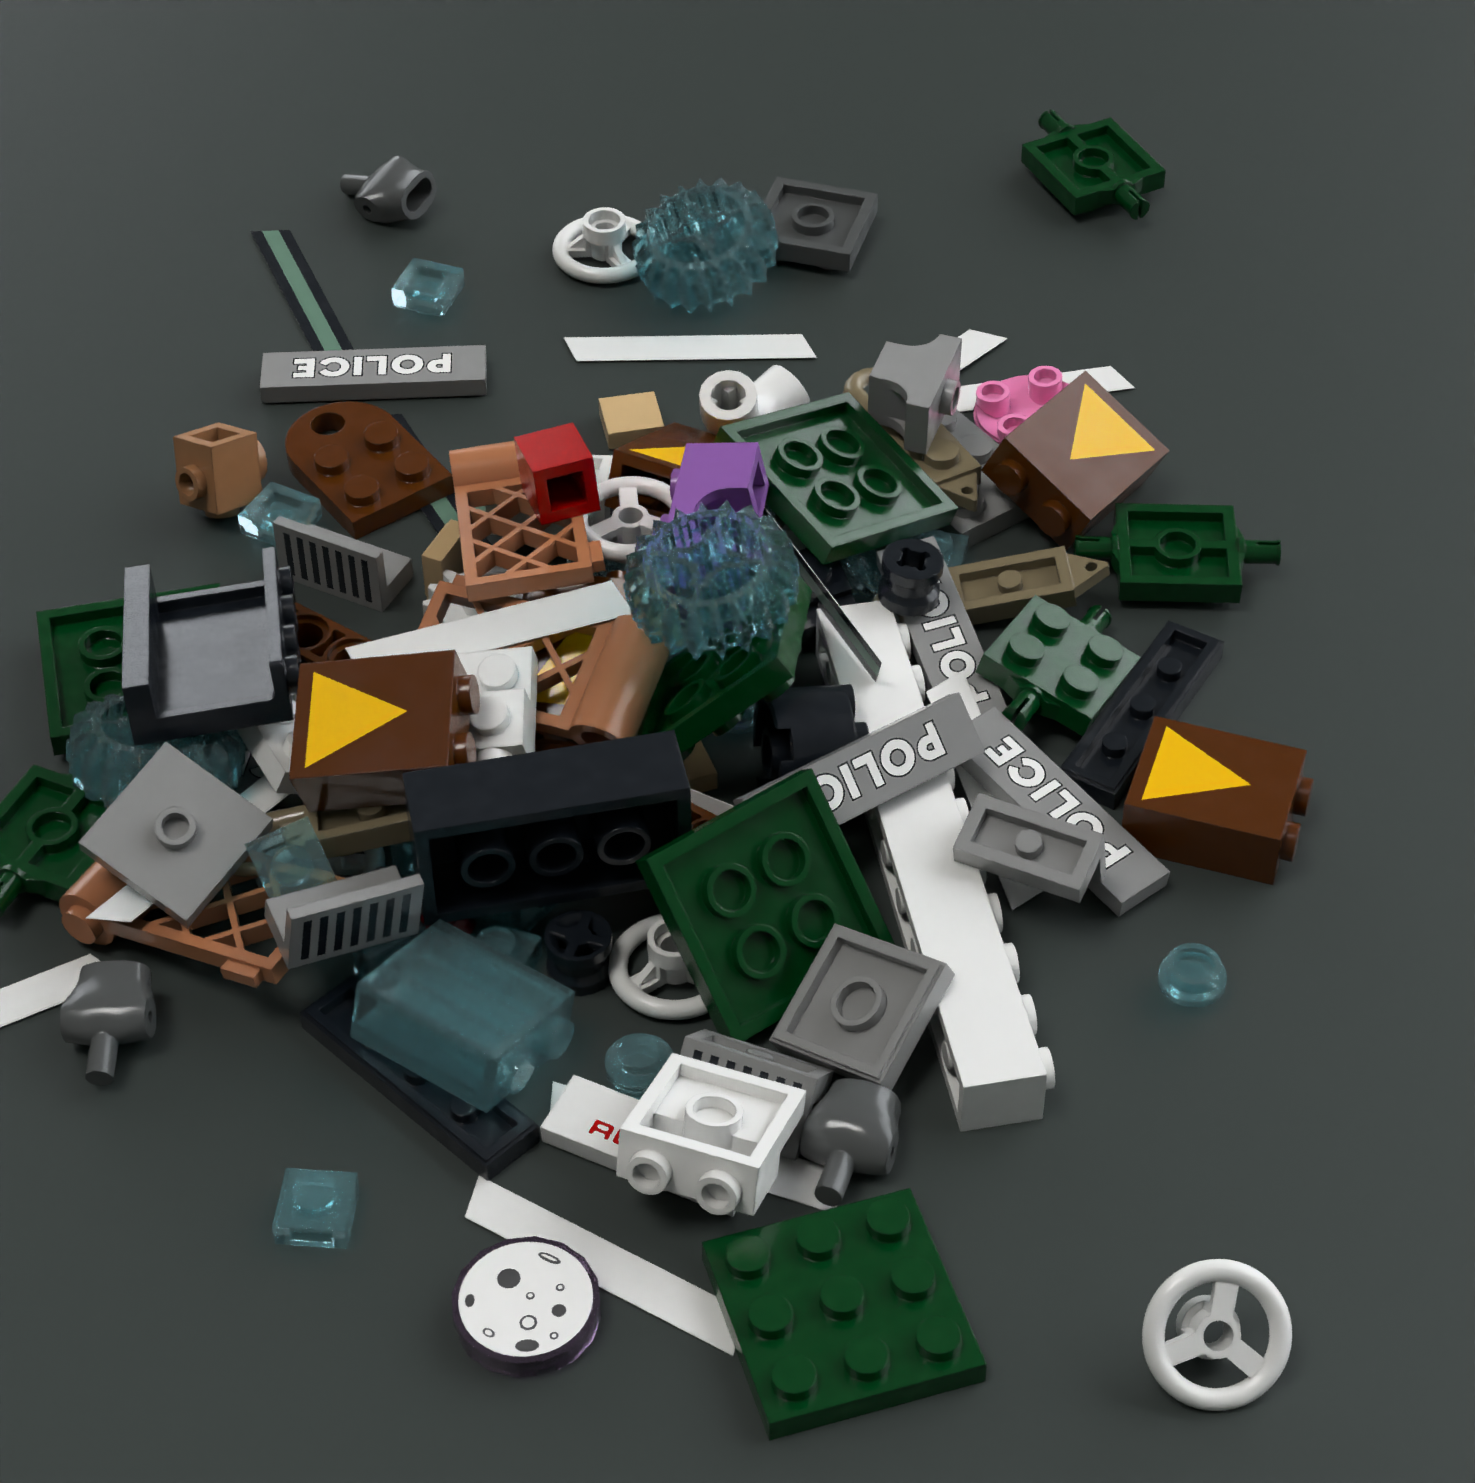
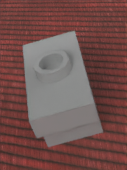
(916, 388)

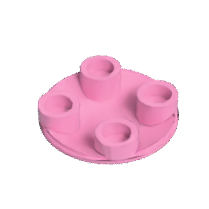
(1009, 402)

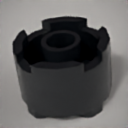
(804, 727)

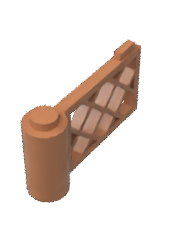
(491, 477)
(612, 677)
(221, 949)

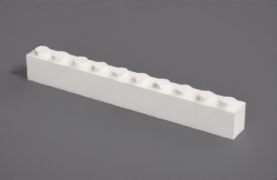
(941, 905)

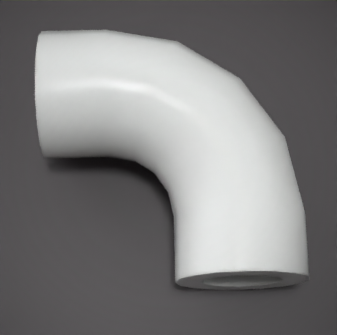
(734, 397)

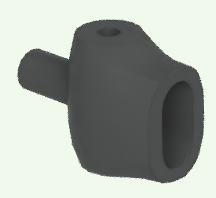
(392, 191)
(107, 1010)
(851, 1133)

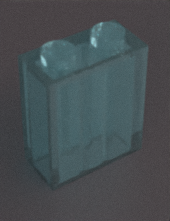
(463, 1015)

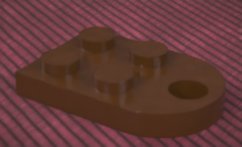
(365, 470)

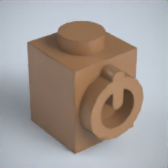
(219, 468)

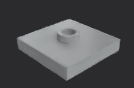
(175, 834)
(862, 1007)

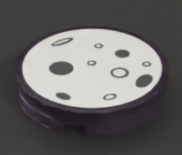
(526, 1306)

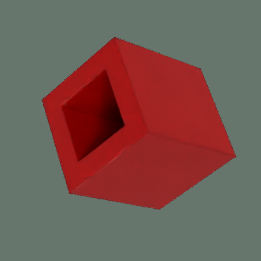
(557, 473)

